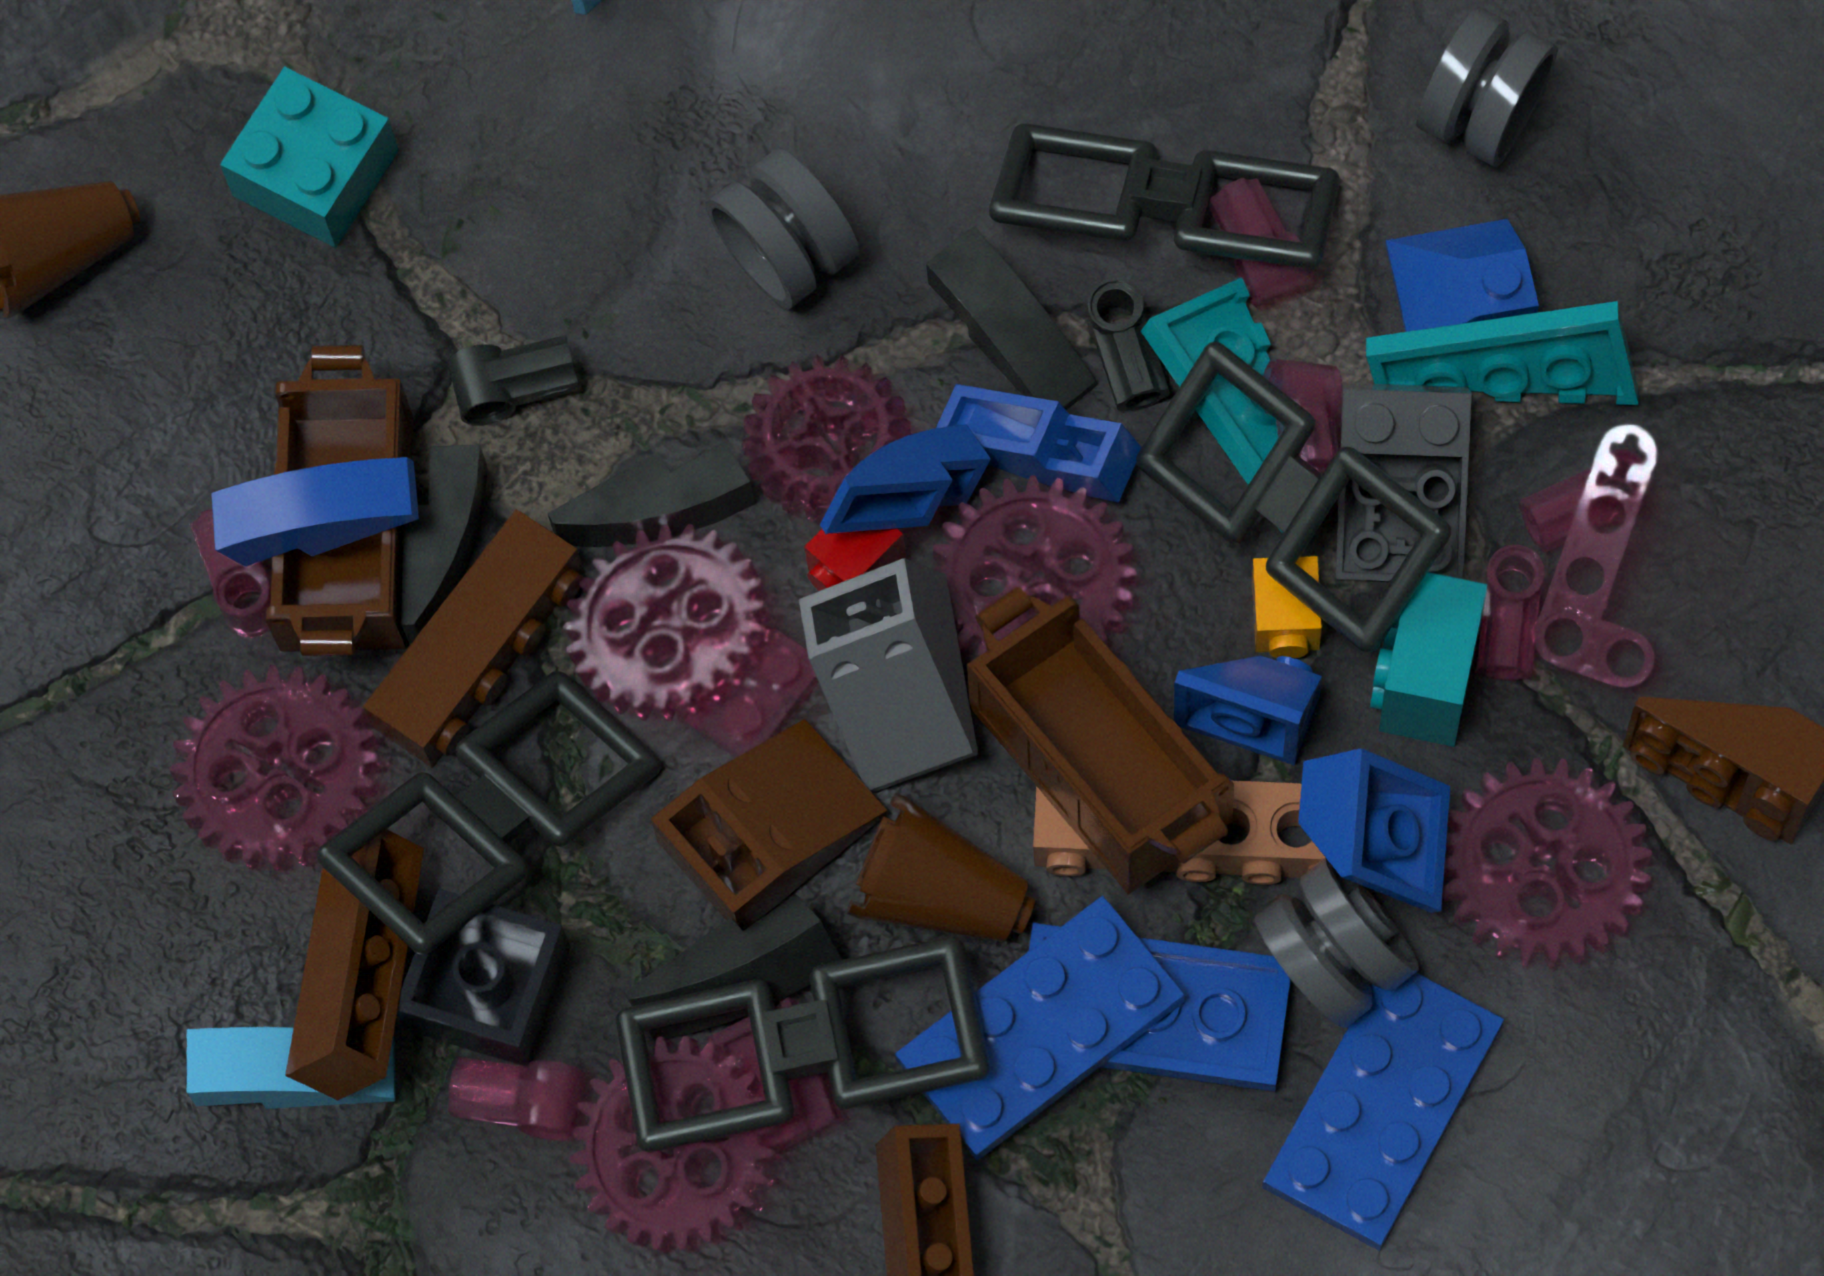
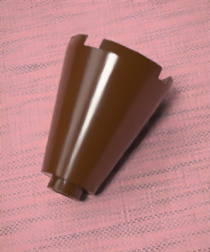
(58, 235)
(938, 880)

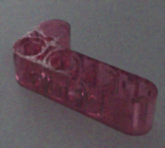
(1610, 552)

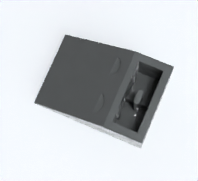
(1421, 443)
(891, 671)

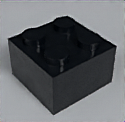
(486, 983)

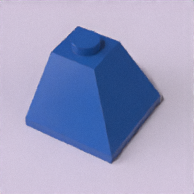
(1461, 275)
(1250, 703)
(1378, 824)

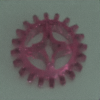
(776, 464)

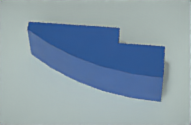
(1045, 441)
(908, 481)
(313, 508)

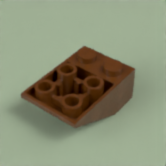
(1735, 755)
(766, 822)

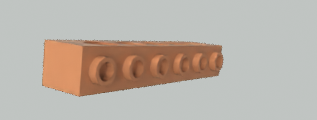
(1261, 858)

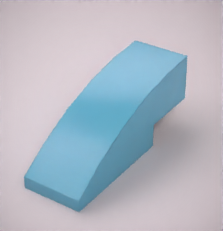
(251, 1066)

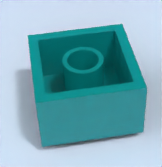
(309, 157)
(1429, 660)

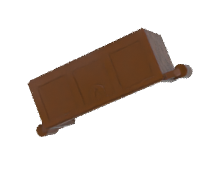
(353, 592)
(1095, 740)

